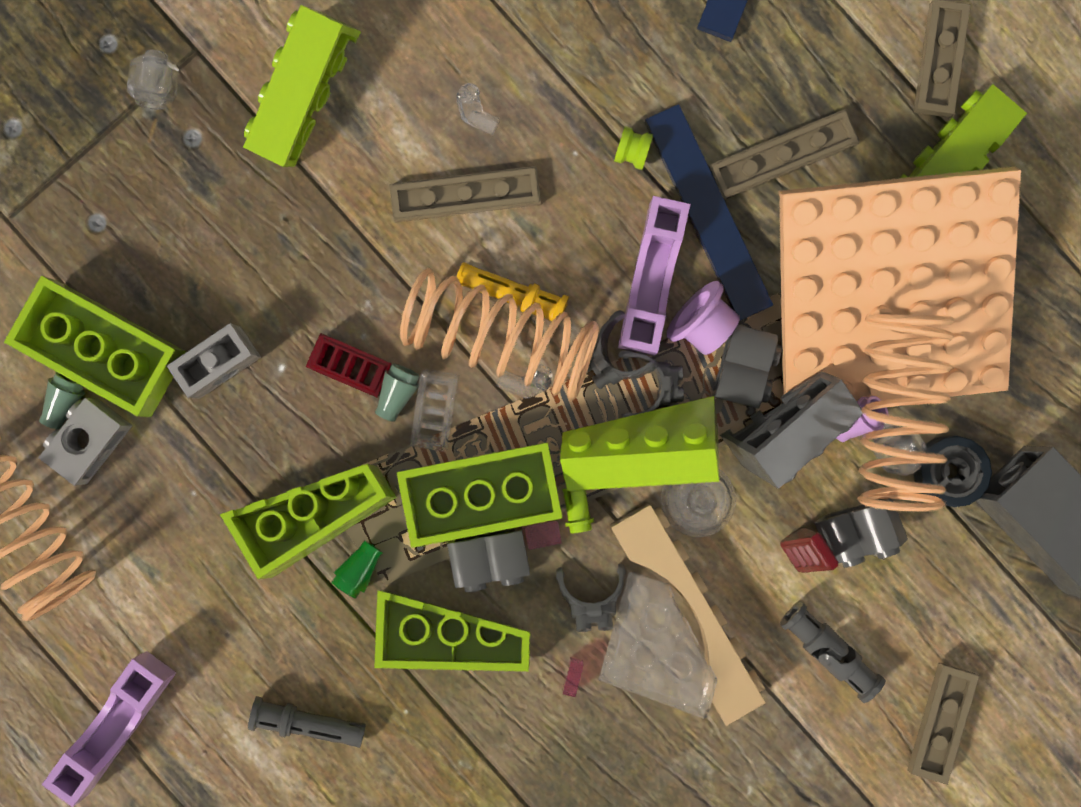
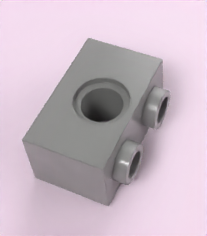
(213, 361)
(104, 431)

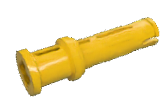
(524, 296)

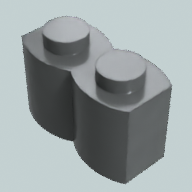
(746, 367)
(862, 532)
(488, 559)

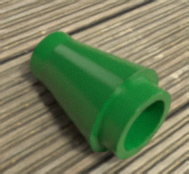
(357, 570)

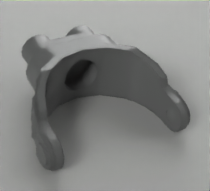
(601, 363)
(668, 382)
(592, 614)

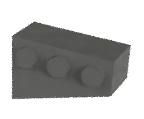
(795, 431)

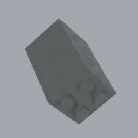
(1039, 508)

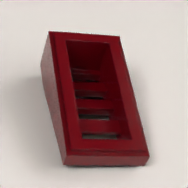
(318, 354)
(808, 551)

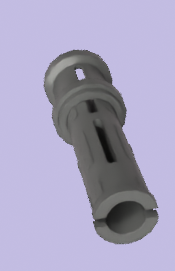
(290, 720)

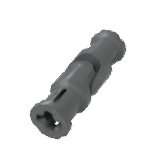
(832, 652)

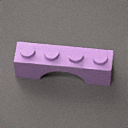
(653, 275)
(110, 730)

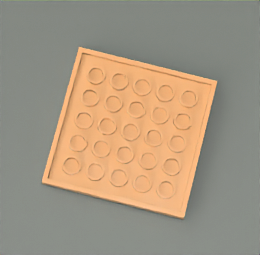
(900, 251)

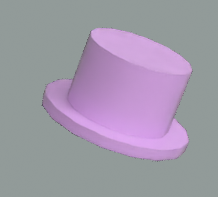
(704, 320)

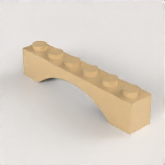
(648, 544)

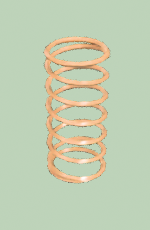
(586, 338)
(902, 489)
(41, 602)

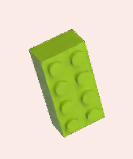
(94, 347)
(479, 495)

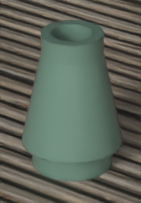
(396, 390)
(59, 398)

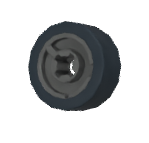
(972, 475)

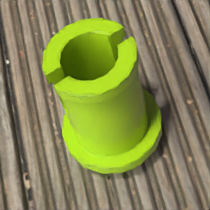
(577, 511)

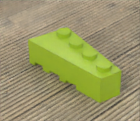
(298, 85)
(965, 142)
(645, 449)
(296, 523)
(439, 638)

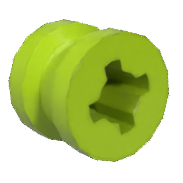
(633, 148)

